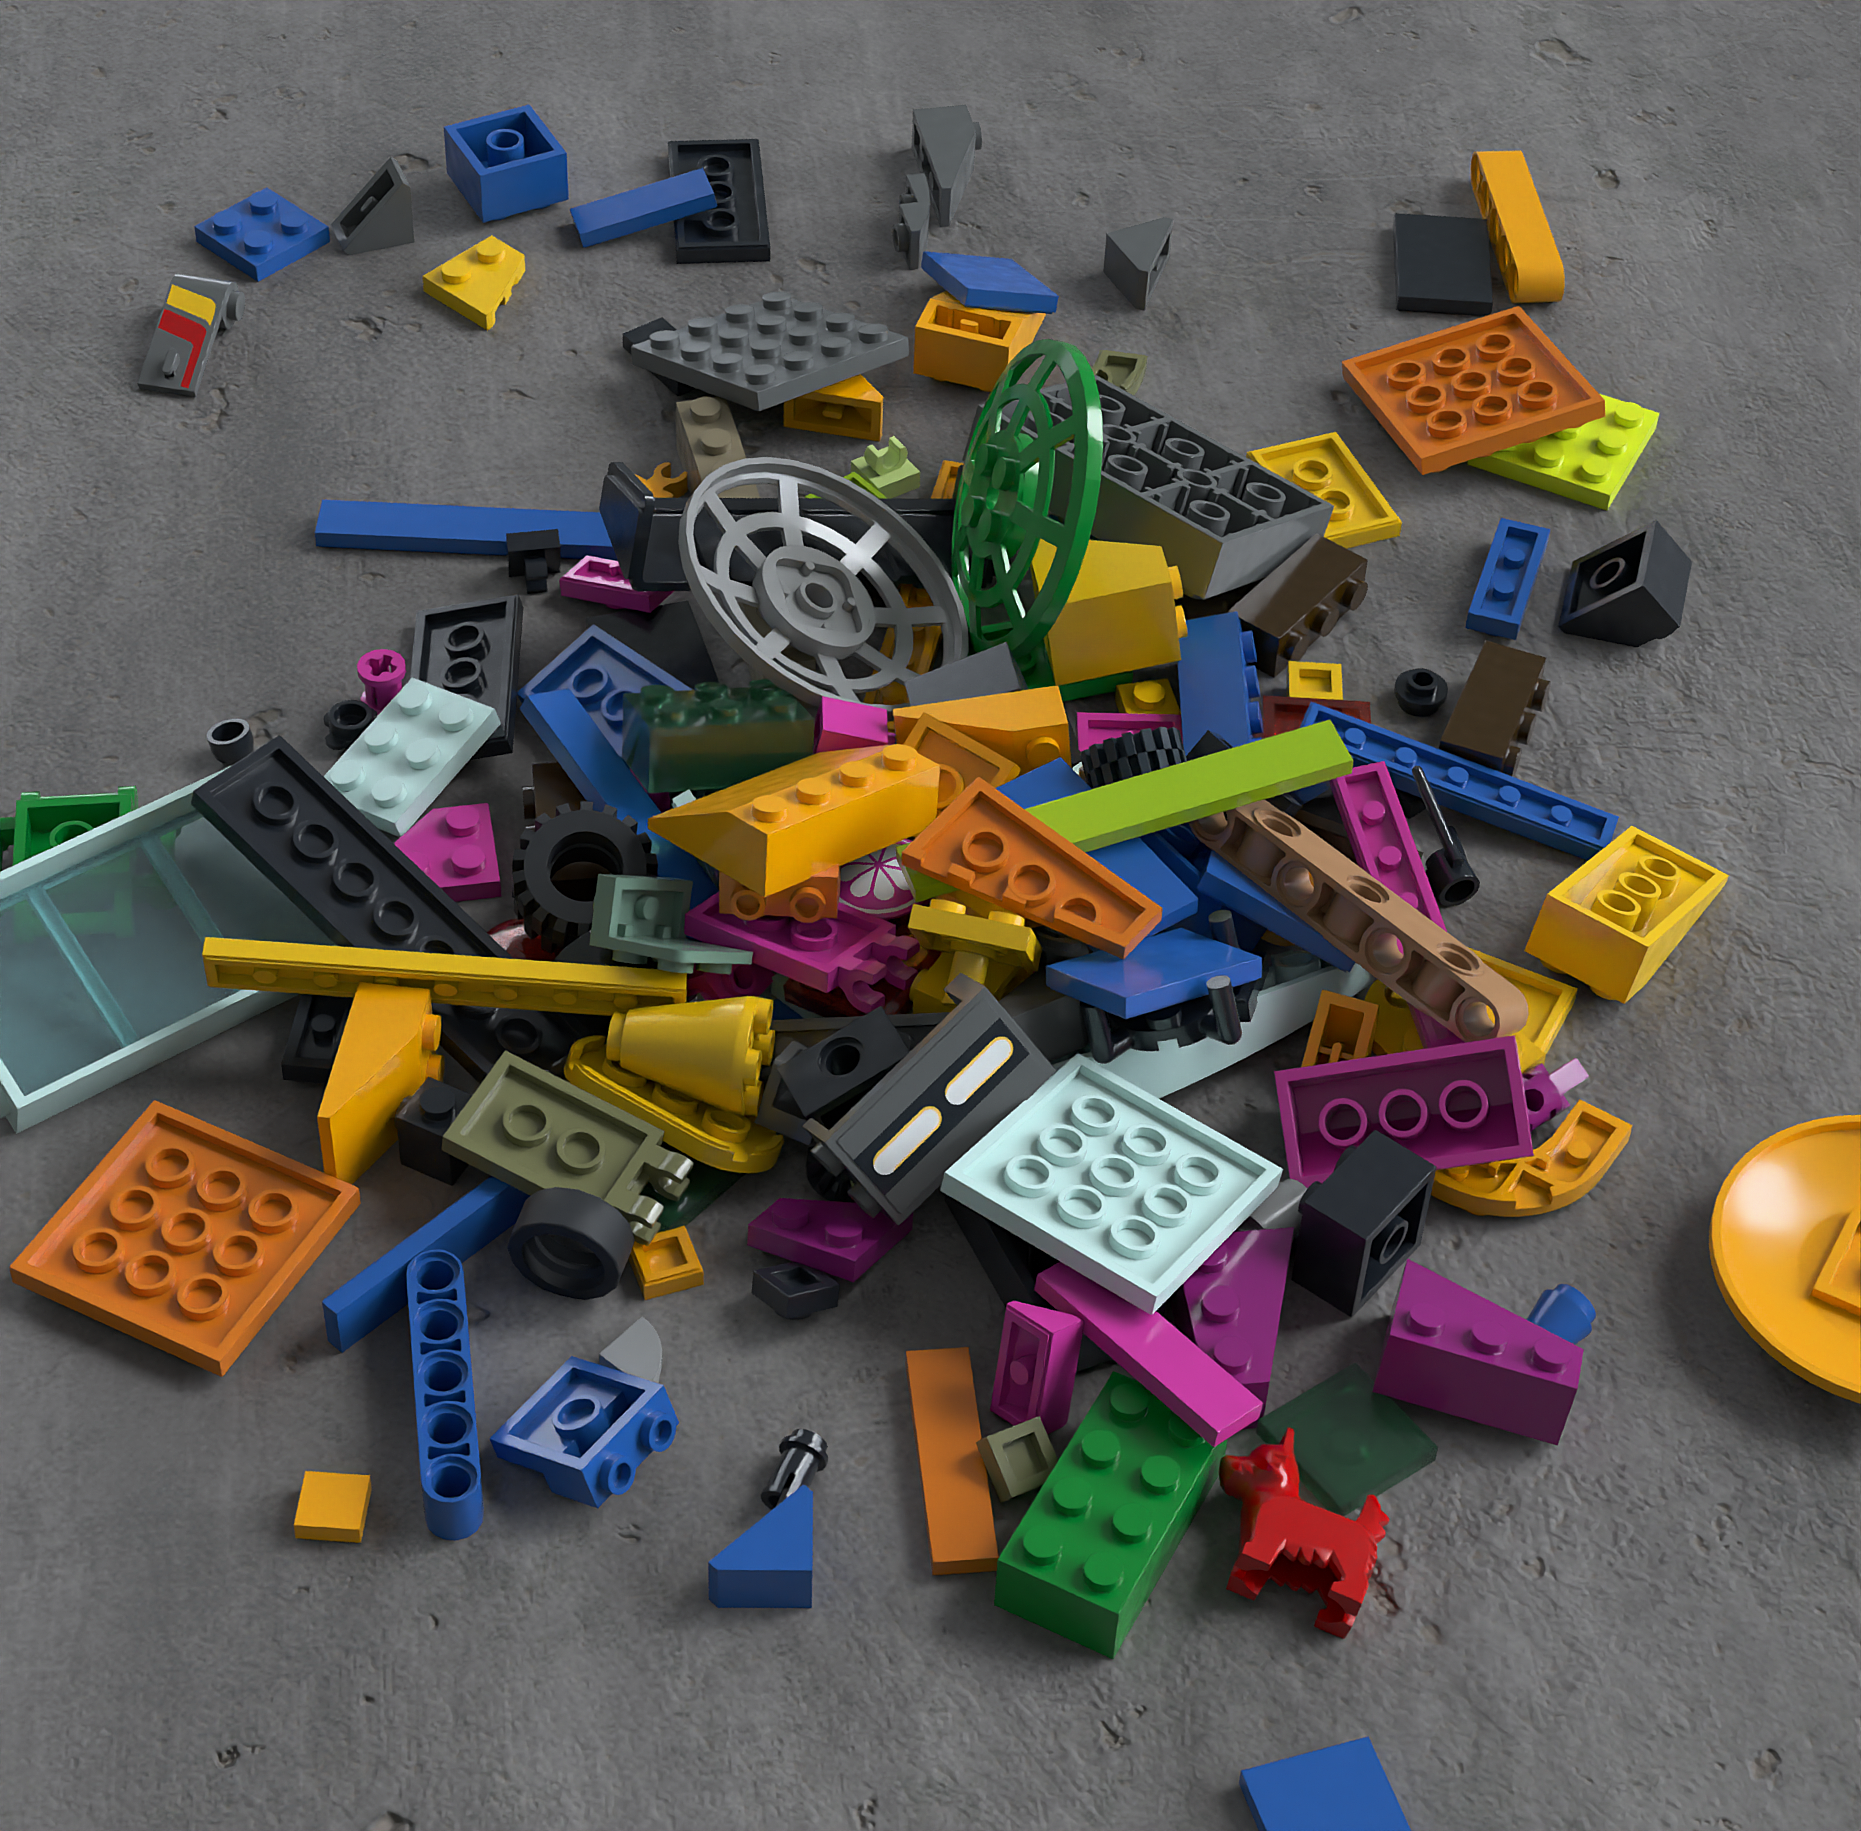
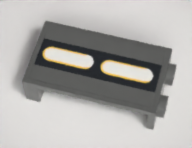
(933, 1105)

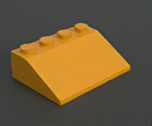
(807, 815)

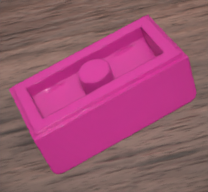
(1036, 1365)

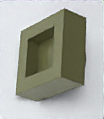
(1018, 1458)

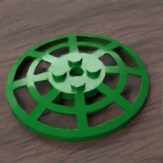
(1009, 491)

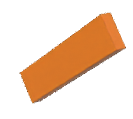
(950, 1463)

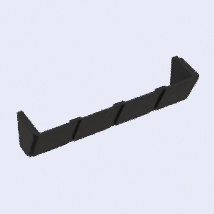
(647, 533)

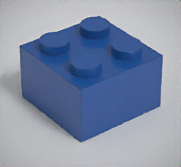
(506, 163)

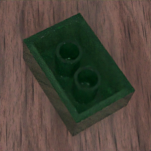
(712, 734)

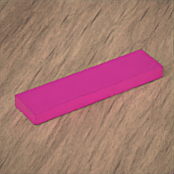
(1154, 1355)

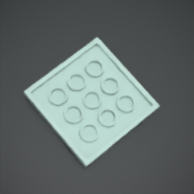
(1112, 1182)

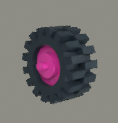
(1132, 755)

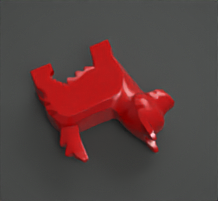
(1297, 1540)

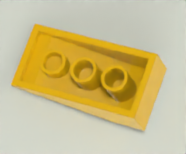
(1623, 913)

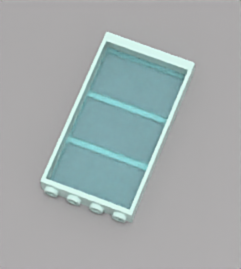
(110, 948)

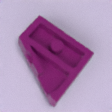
(826, 1235)

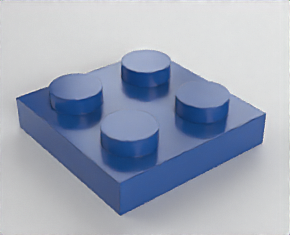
(262, 234)

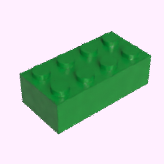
(1107, 1519)

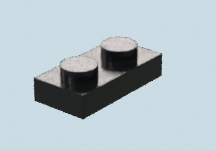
(315, 1037)

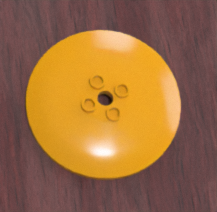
(1792, 1249)

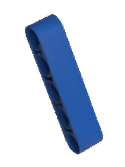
(444, 1395)

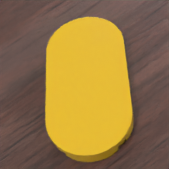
(689, 1124)

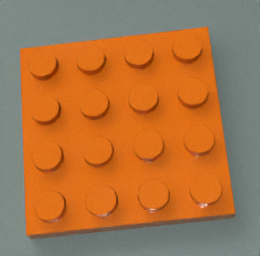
(1472, 390)
(186, 1237)

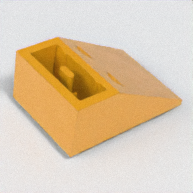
(969, 342)

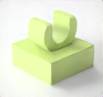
(888, 469)

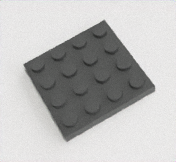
(769, 350)

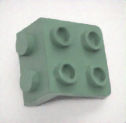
(647, 919)

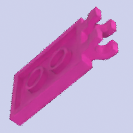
(822, 954)

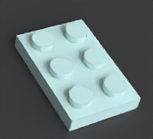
(411, 754)

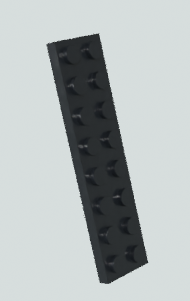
(369, 895)

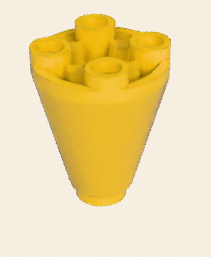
(699, 1048)

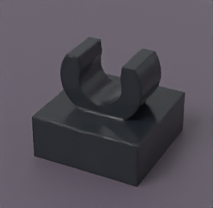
(533, 556)

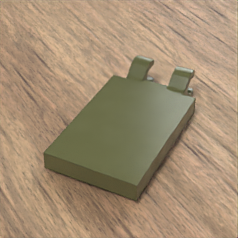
(553, 1134)

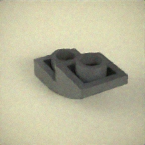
(913, 227)

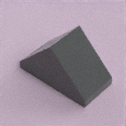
(378, 214)
(1138, 258)

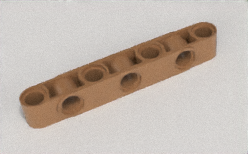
(1365, 919)

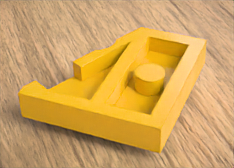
(477, 280)

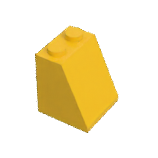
(1116, 614)

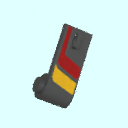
(187, 332)

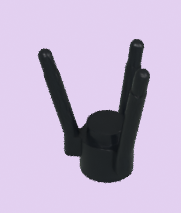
(1448, 867)

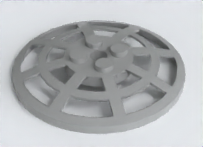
(809, 594)

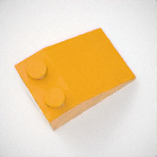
(1018, 725)
(379, 1062)

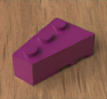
(1236, 1305)
(1475, 1359)

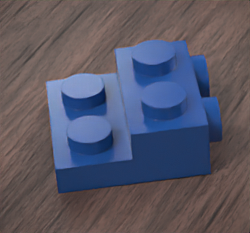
(588, 1430)

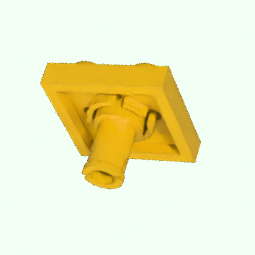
(974, 939)

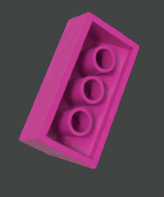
(1439, 1102)

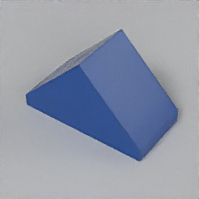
(769, 1561)

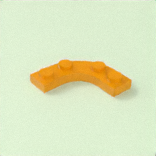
(1551, 1179)

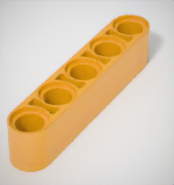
(1517, 227)

